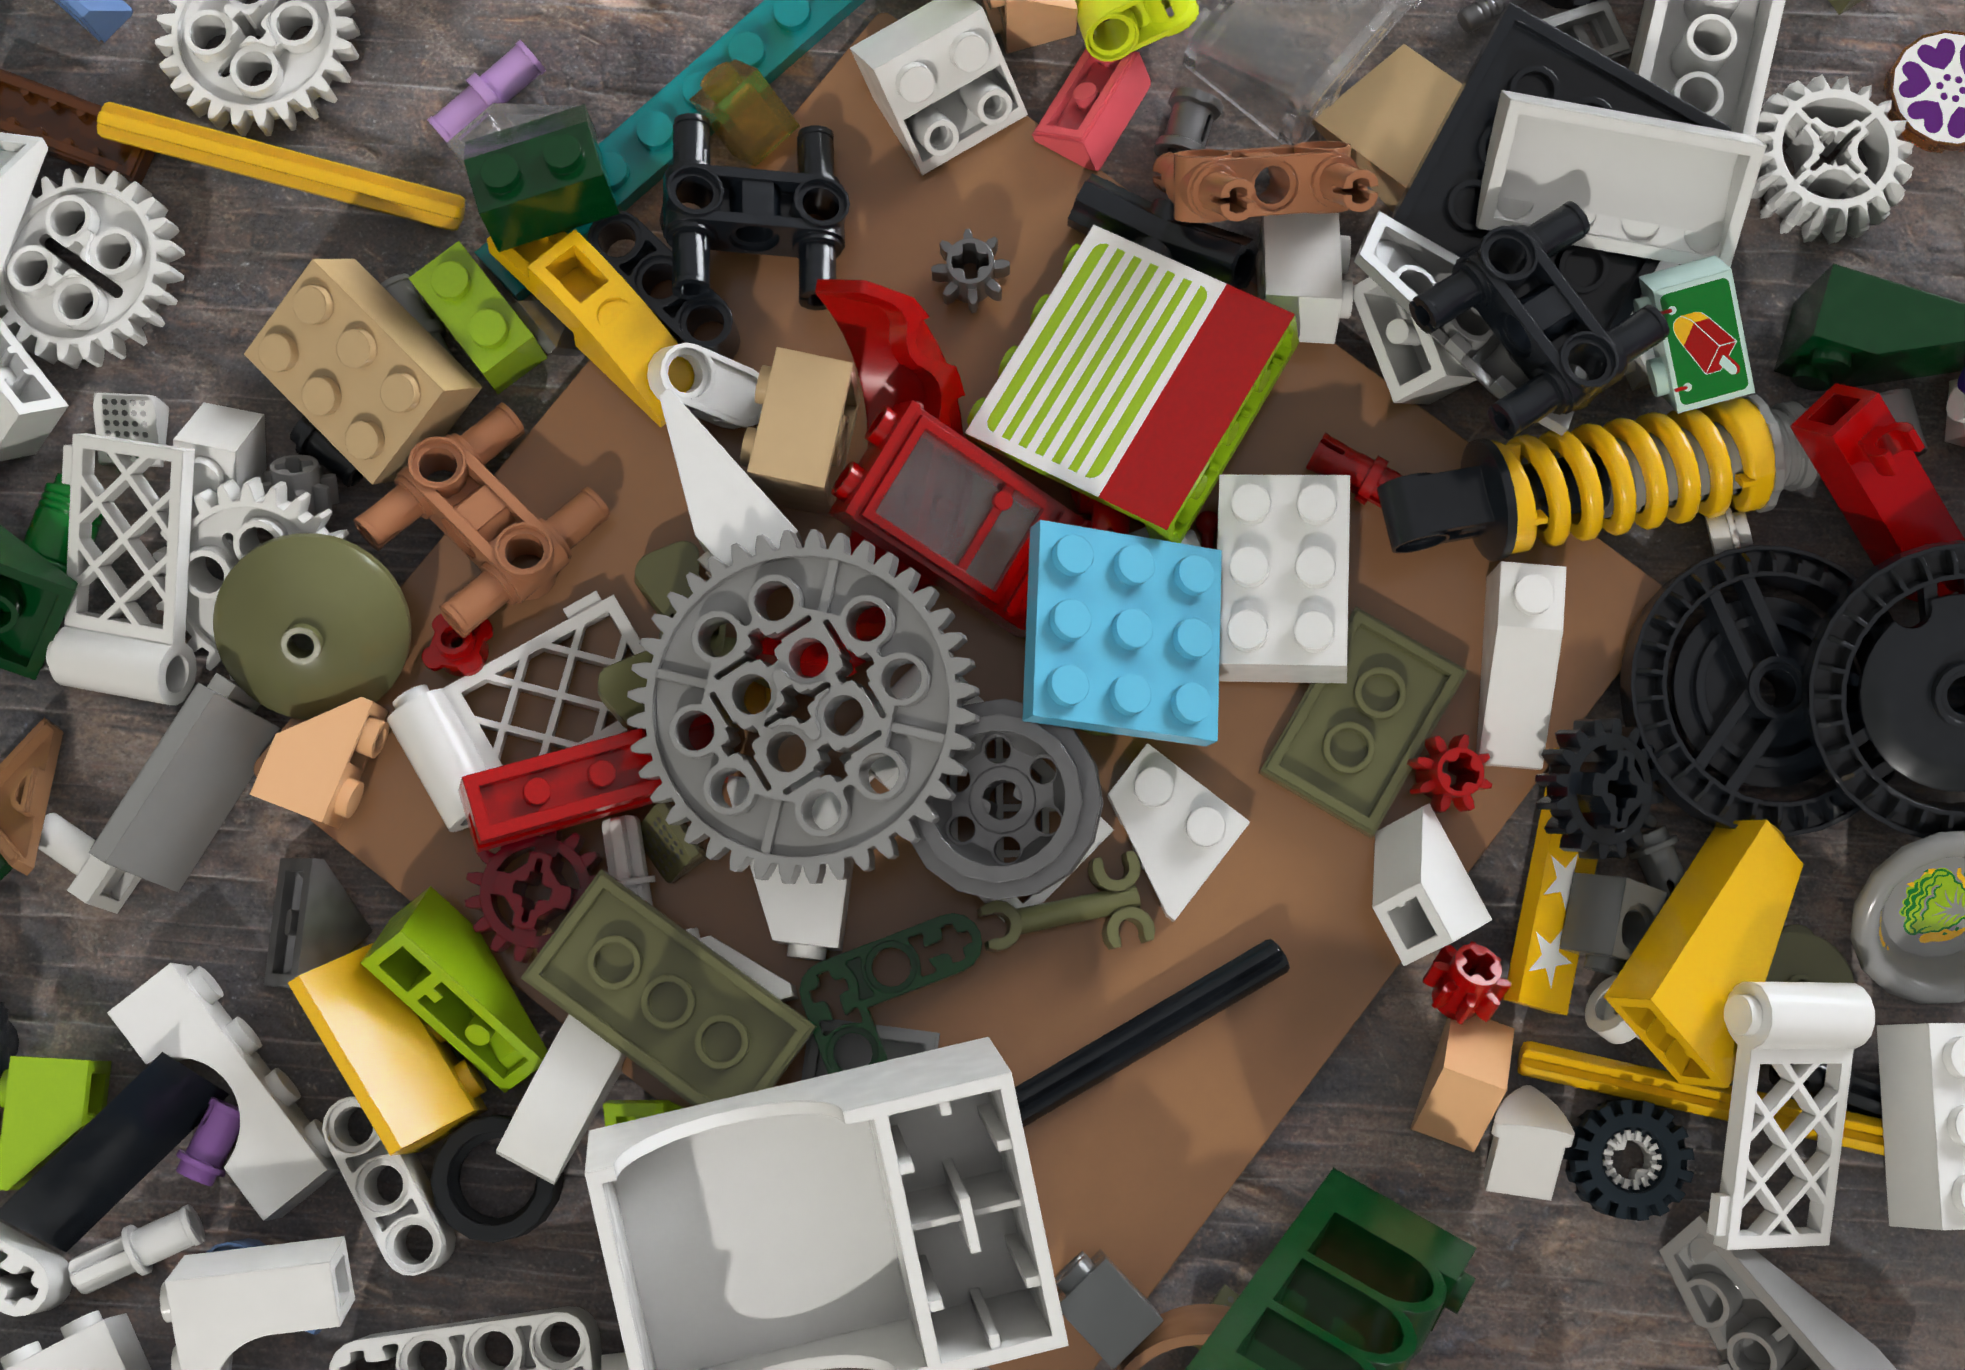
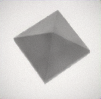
(546, 328)

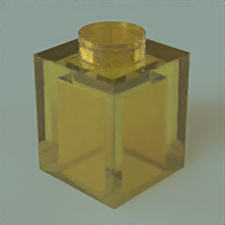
(744, 111)

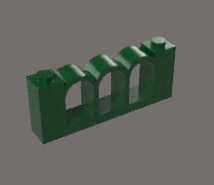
(1343, 1288)

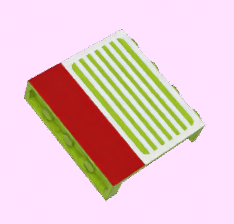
(1135, 381)

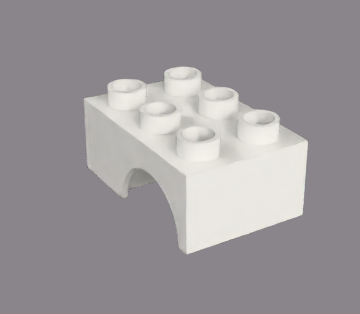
(831, 1224)

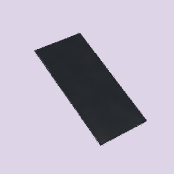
(111, 1153)

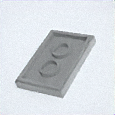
(185, 789)

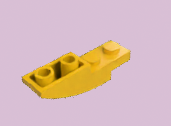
(600, 309)

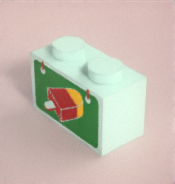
(1706, 343)

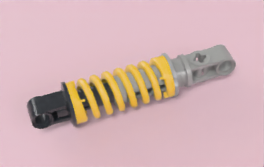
(1610, 477)

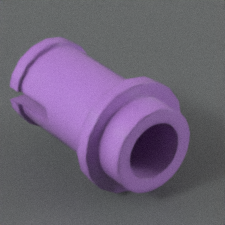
(210, 1143)

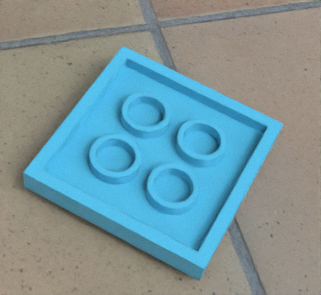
(1122, 634)

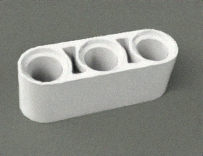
(387, 1220)

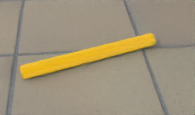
(280, 166)
(1663, 1090)

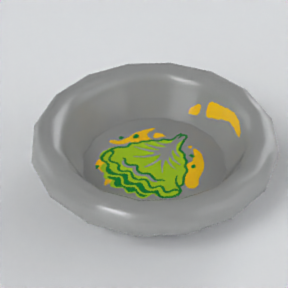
(1913, 921)

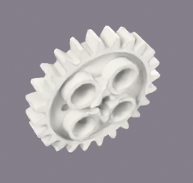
(299, 67)
(117, 220)
(240, 515)

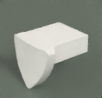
(1527, 1145)

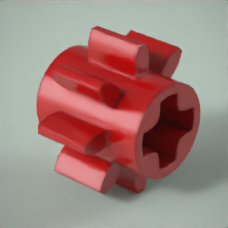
(1462, 763)
(1466, 982)

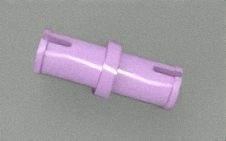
(495, 85)

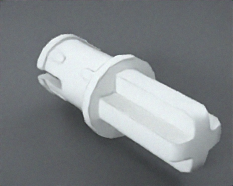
(627, 855)
(136, 1250)

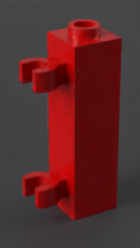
(1875, 474)

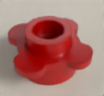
(459, 661)

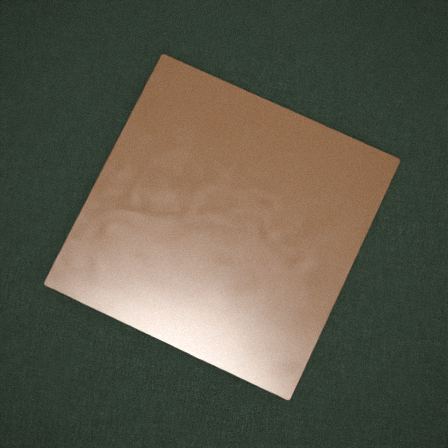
(1169, 1135)

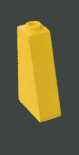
(1703, 943)

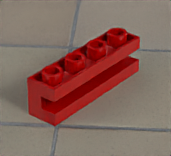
(562, 788)

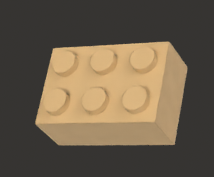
(361, 367)

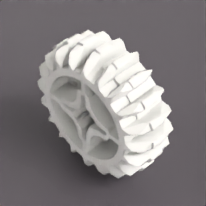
(1854, 199)

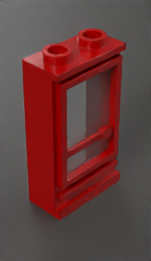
(947, 511)

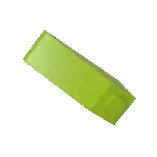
(457, 987)

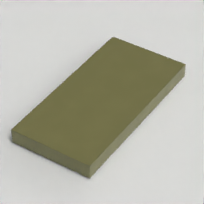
(666, 997)

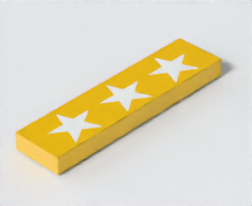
(1538, 968)

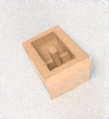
(1465, 1082)

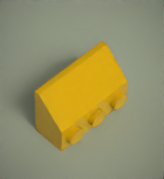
(389, 1056)

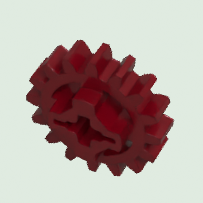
(543, 864)

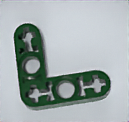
(867, 992)

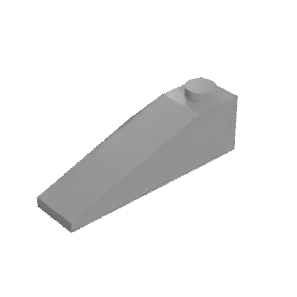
(1410, 264)
(1759, 1312)

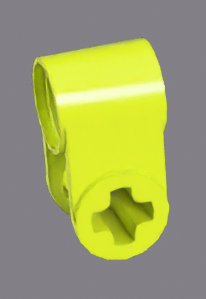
(1130, 24)

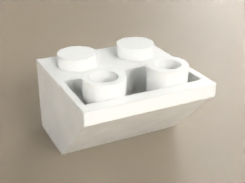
(940, 80)

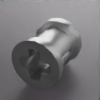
(1189, 120)

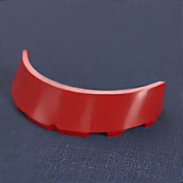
(895, 364)

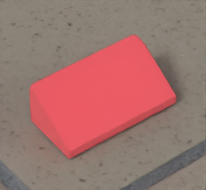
(1093, 108)

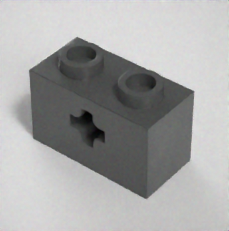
(1105, 1306)

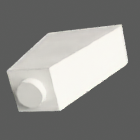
(802, 913)

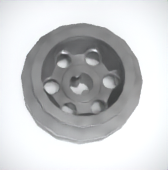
(1043, 857)

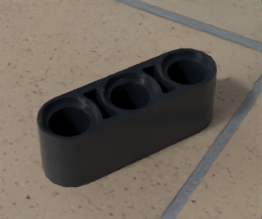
(652, 263)

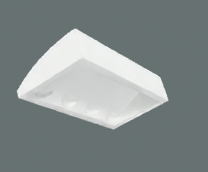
(1640, 179)

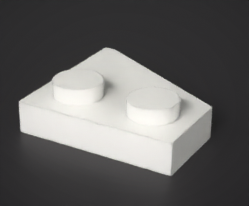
(1173, 826)

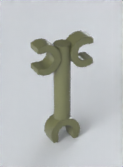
(1116, 900)

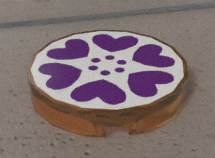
(1930, 91)

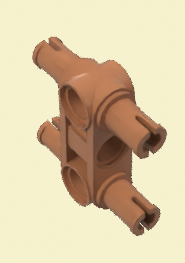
(1303, 179)
(482, 518)

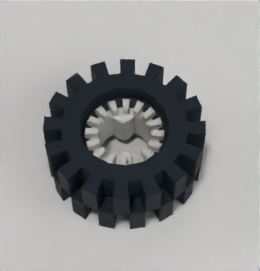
(1646, 1189)

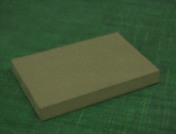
(1354, 738)

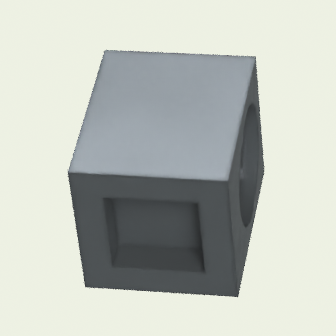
(1608, 919)

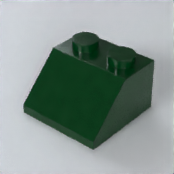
(539, 178)

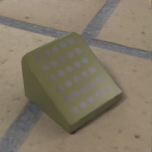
(666, 845)

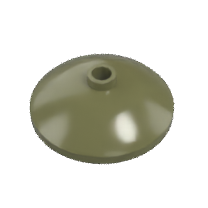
(319, 590)

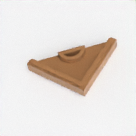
(25, 794)

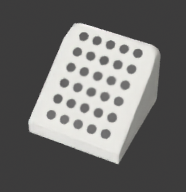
(130, 418)

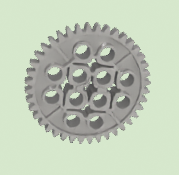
(777, 817)

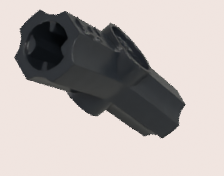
(1153, 226)

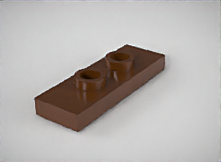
(67, 127)

